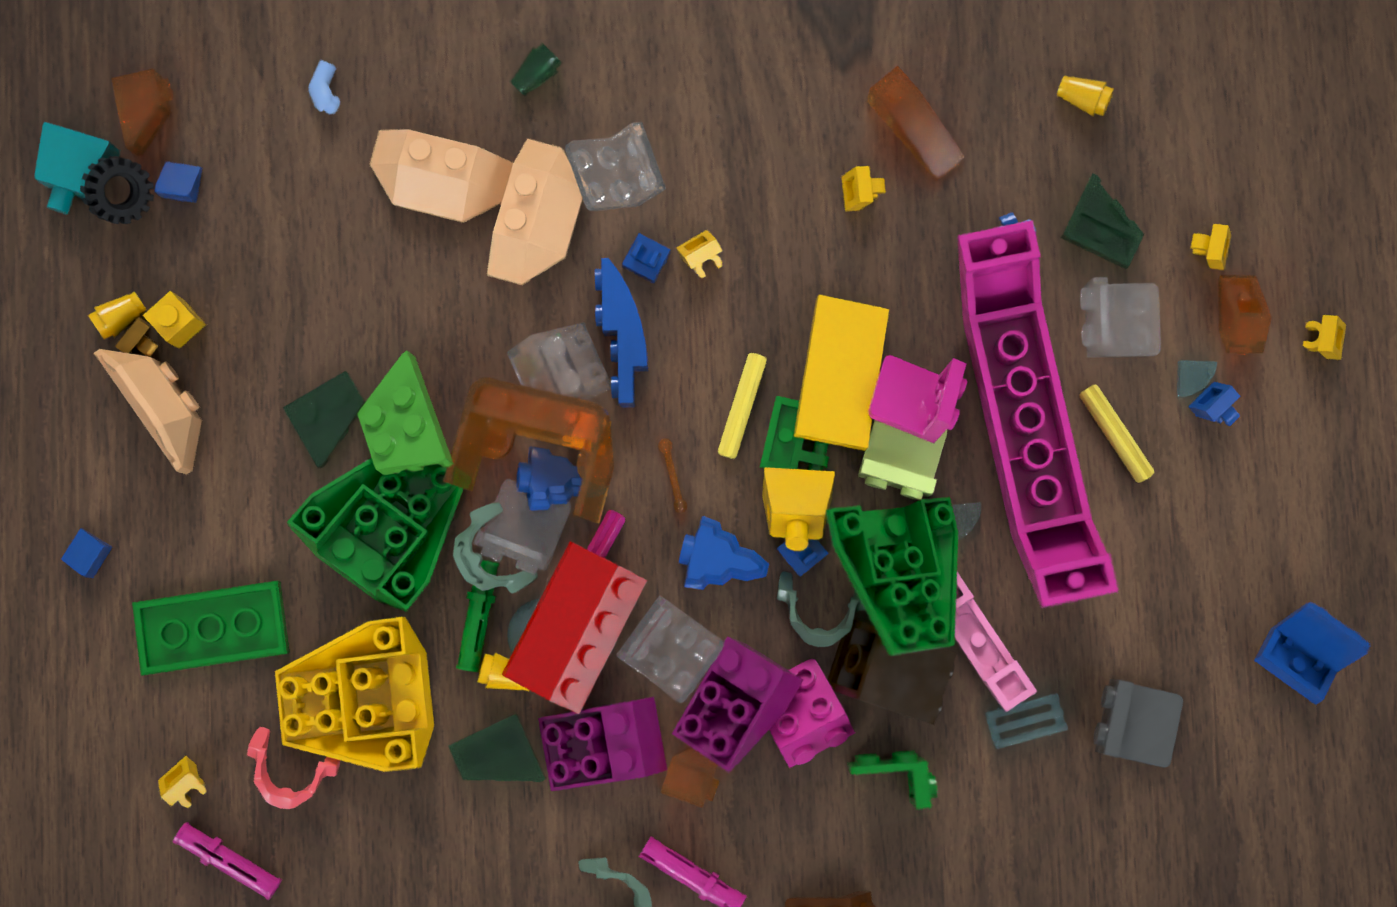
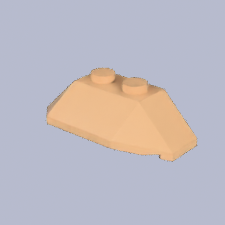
(439, 174)
(535, 214)
(158, 403)

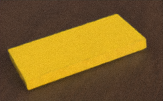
(841, 372)

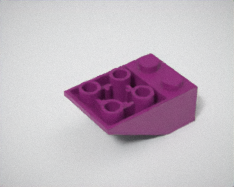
(736, 704)
(603, 744)

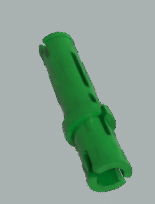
(476, 623)

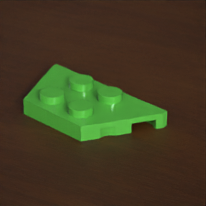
(402, 422)

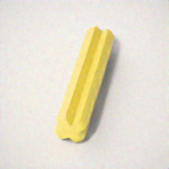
(742, 405)
(1116, 433)

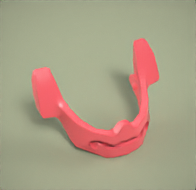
(283, 797)

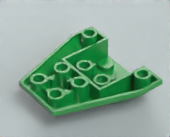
(380, 528)
(902, 570)

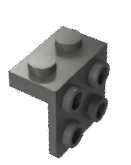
(1138, 723)

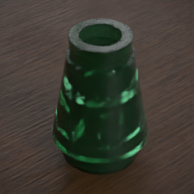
(536, 69)

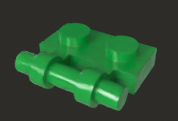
(781, 446)

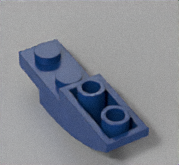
(621, 319)

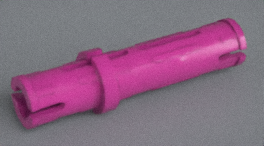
(192, 839)
(686, 872)

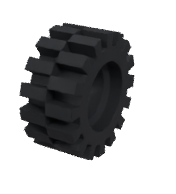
(95, 185)

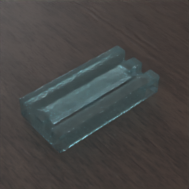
(1056, 713)

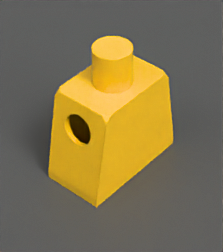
(797, 504)

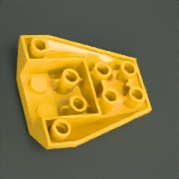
(360, 698)

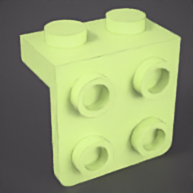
(901, 461)

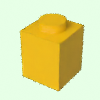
(174, 319)

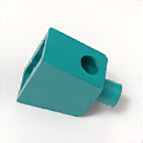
(63, 161)

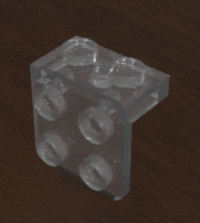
(616, 169)
(1120, 319)
(523, 532)
(671, 649)

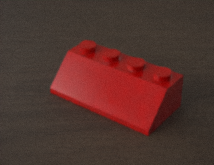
(574, 627)

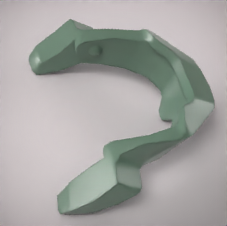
(470, 562)
(818, 636)
(600, 867)

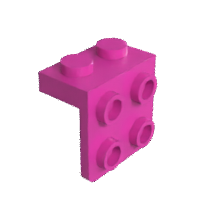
(918, 398)
(812, 718)

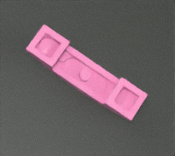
(987, 652)

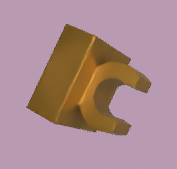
(135, 338)

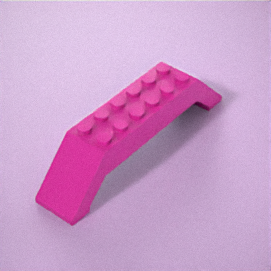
(1029, 416)

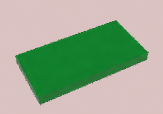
(210, 628)

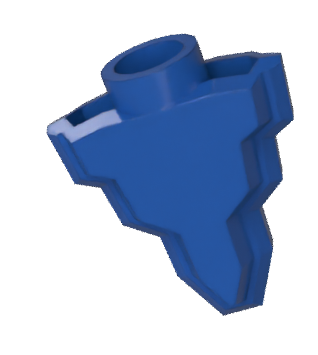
(547, 479)
(717, 557)

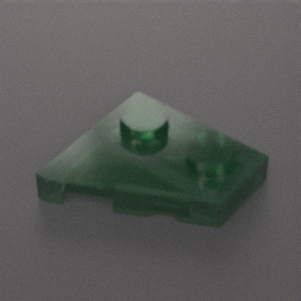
(1102, 226)
(325, 415)
(498, 754)

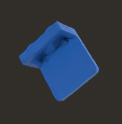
(1310, 650)

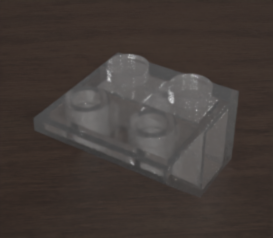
(561, 363)

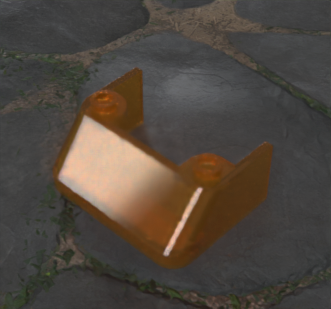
(501, 410)

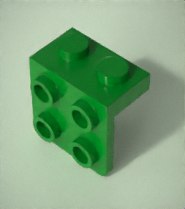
(920, 782)

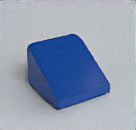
(179, 182)
(86, 553)

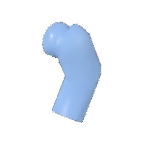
(320, 90)

